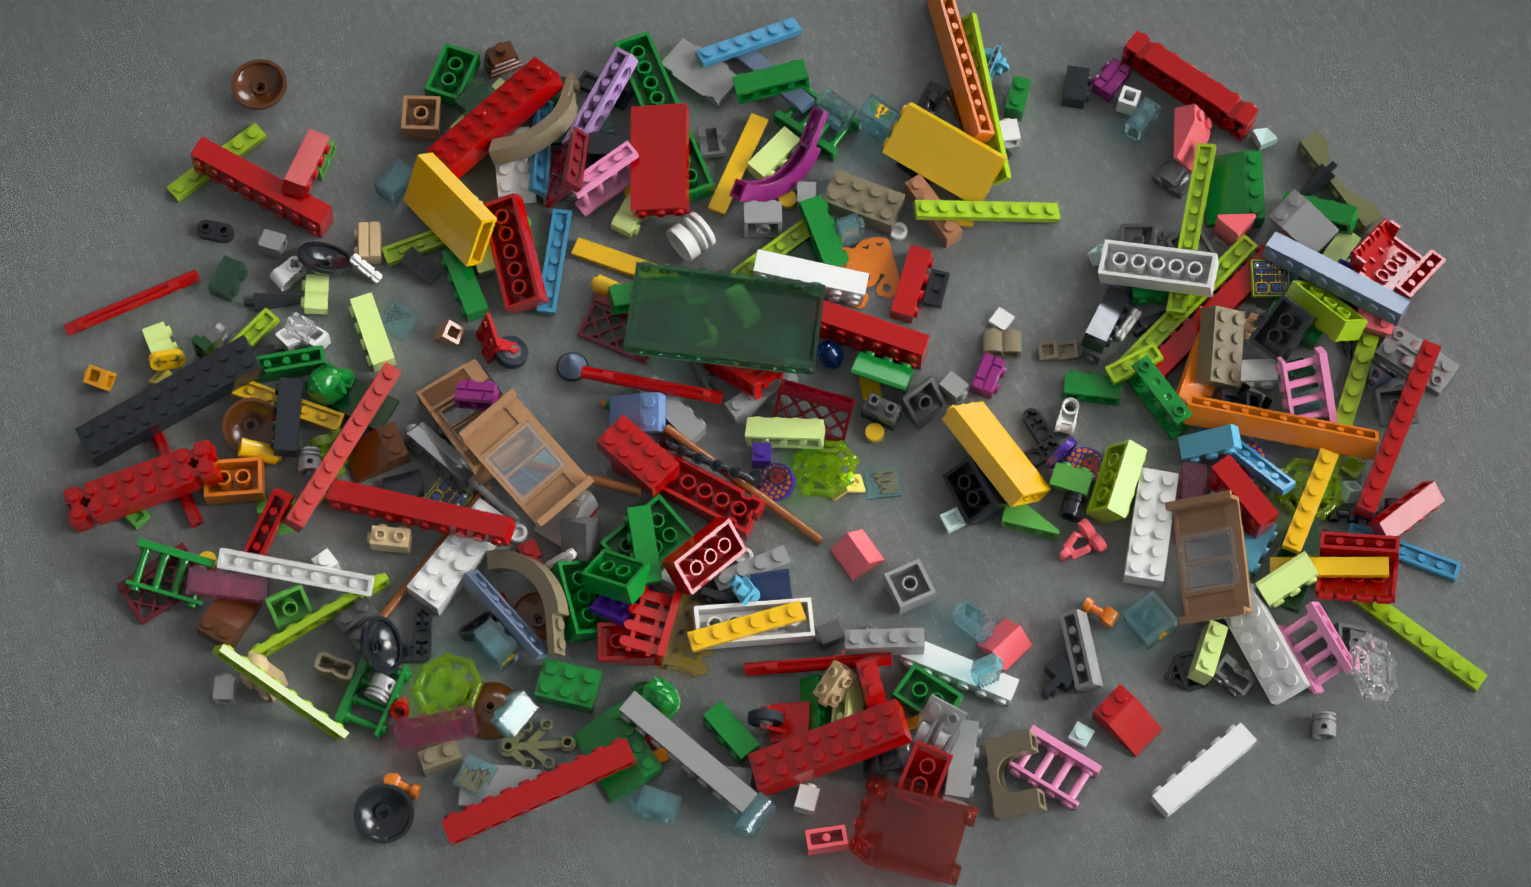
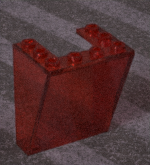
(911, 830)

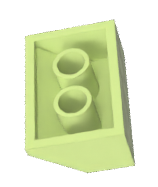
(1287, 580)

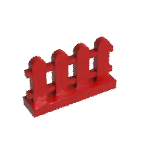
(745, 378)
(649, 631)

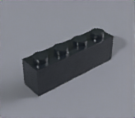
(1106, 319)
(288, 417)

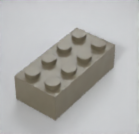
(874, 203)
(1220, 347)

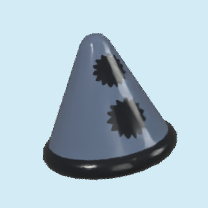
(570, 366)
(1379, 375)

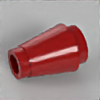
(400, 708)

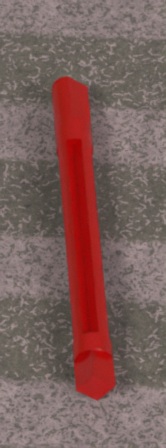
(132, 302)
(651, 385)
(186, 501)
(810, 664)

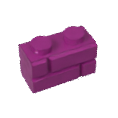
(1111, 79)
(987, 376)
(475, 394)

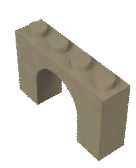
(999, 753)

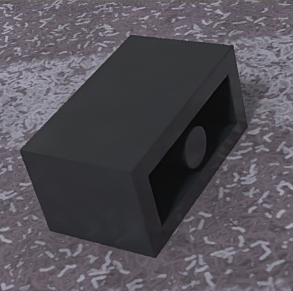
(1075, 87)

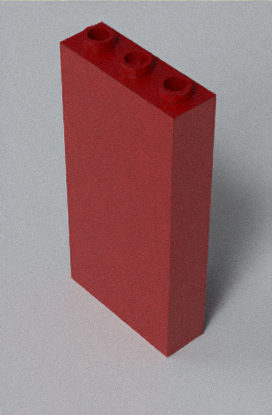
(662, 168)

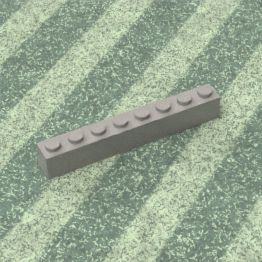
(687, 752)

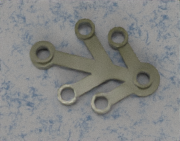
(533, 745)

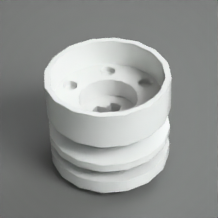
(691, 236)

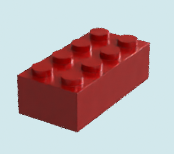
(638, 455)
(1256, 510)
(704, 555)

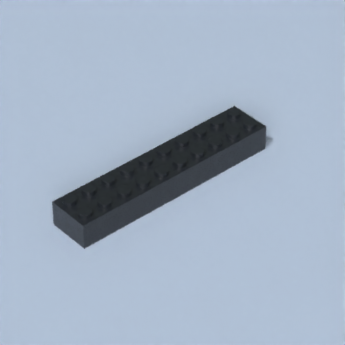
(170, 401)

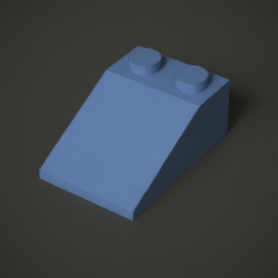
(643, 409)

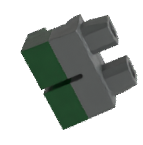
(211, 340)
(881, 410)

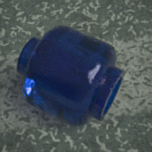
(830, 354)

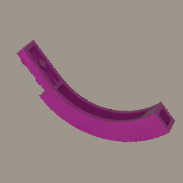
(792, 171)

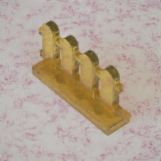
(682, 642)

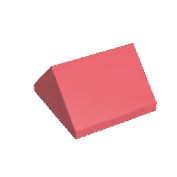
(1233, 226)
(856, 553)
(1007, 642)

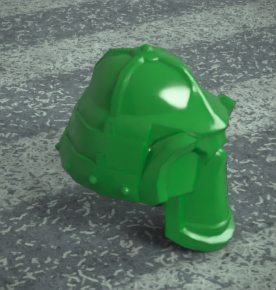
(329, 384)
(660, 695)

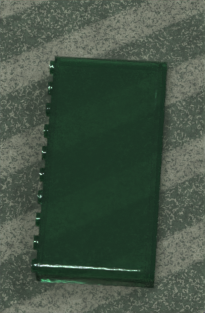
(724, 318)

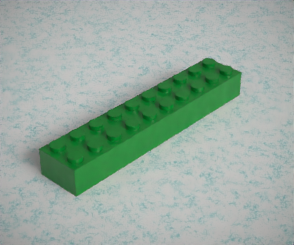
(652, 87)

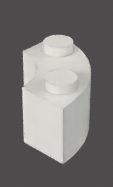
(289, 343)

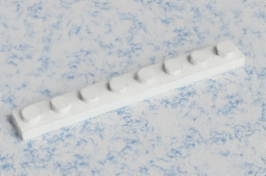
(295, 571)

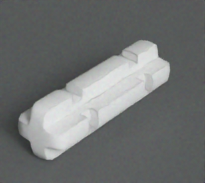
(365, 268)
(1127, 324)
(569, 555)

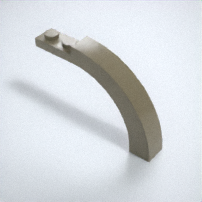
(542, 134)
(547, 586)

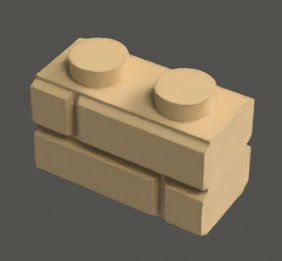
(369, 242)

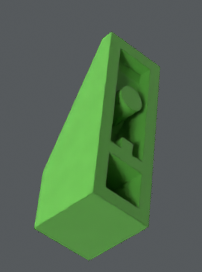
(1028, 521)

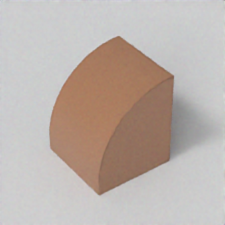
(449, 333)

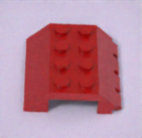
(1393, 262)
(1359, 589)

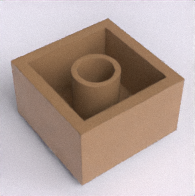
(421, 117)

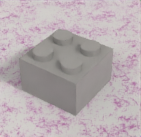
(762, 219)
(909, 586)

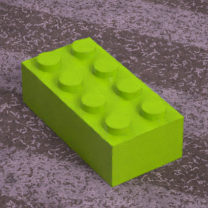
(1333, 315)
(1116, 481)

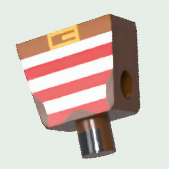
(501, 60)

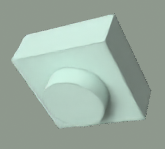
(952, 520)
(1081, 735)

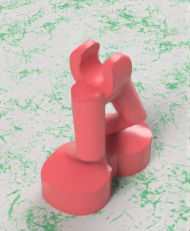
(1088, 532)

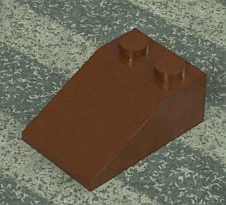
(378, 453)
(227, 621)

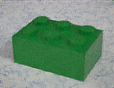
(452, 73)
(568, 686)
(918, 687)

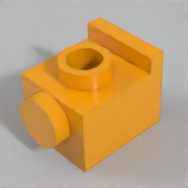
(99, 377)

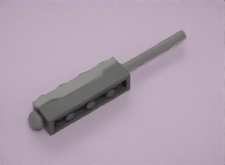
(448, 463)

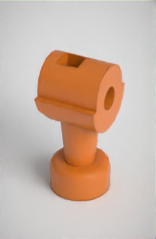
(1107, 615)
(395, 779)

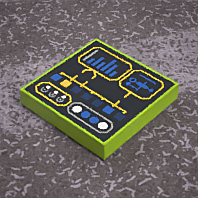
(1268, 279)
(446, 493)

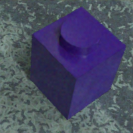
(761, 455)

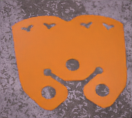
(874, 261)

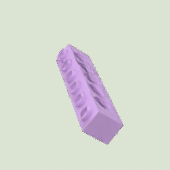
(605, 92)

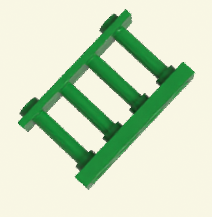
(828, 149)
(1159, 398)
(165, 553)
(353, 697)

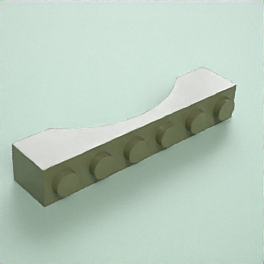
(1315, 152)

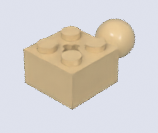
(261, 661)

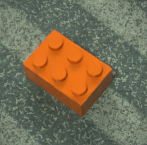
(241, 482)

